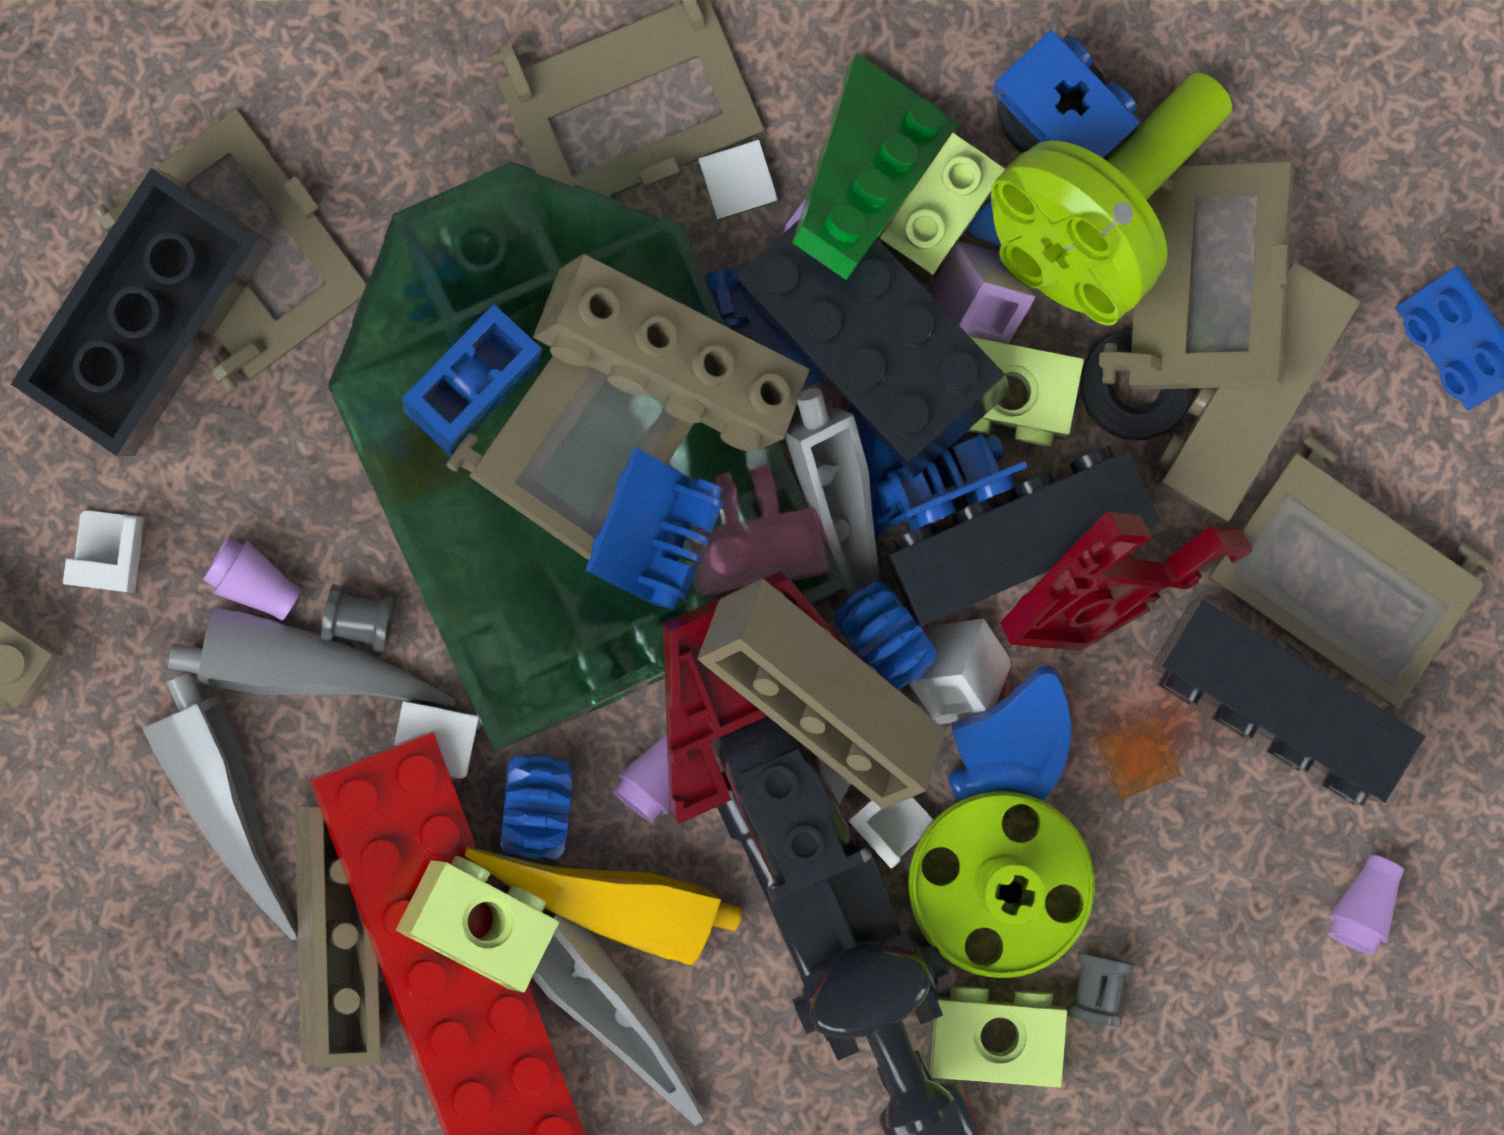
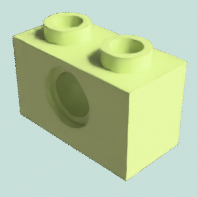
(941, 207)
(1051, 388)
(440, 921)
(1031, 1059)

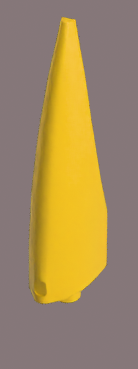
(629, 907)

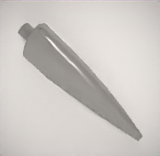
(836, 483)
(280, 659)
(211, 779)
(593, 990)

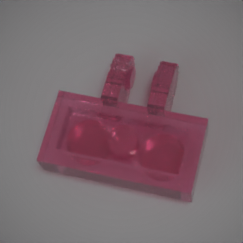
(757, 547)

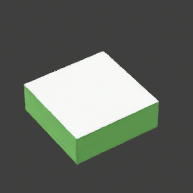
(738, 180)

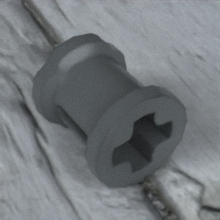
(358, 618)
(1085, 1005)

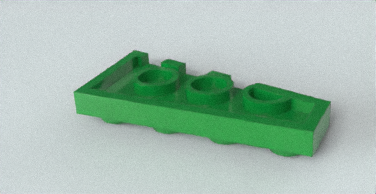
(868, 165)

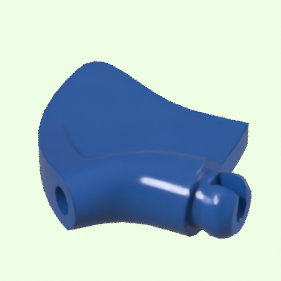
(1017, 742)

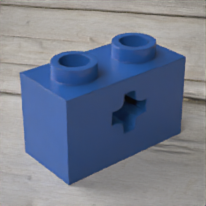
(1032, 97)
(472, 379)

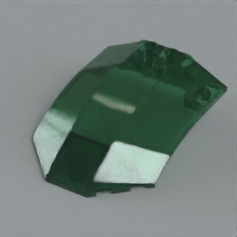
(509, 598)

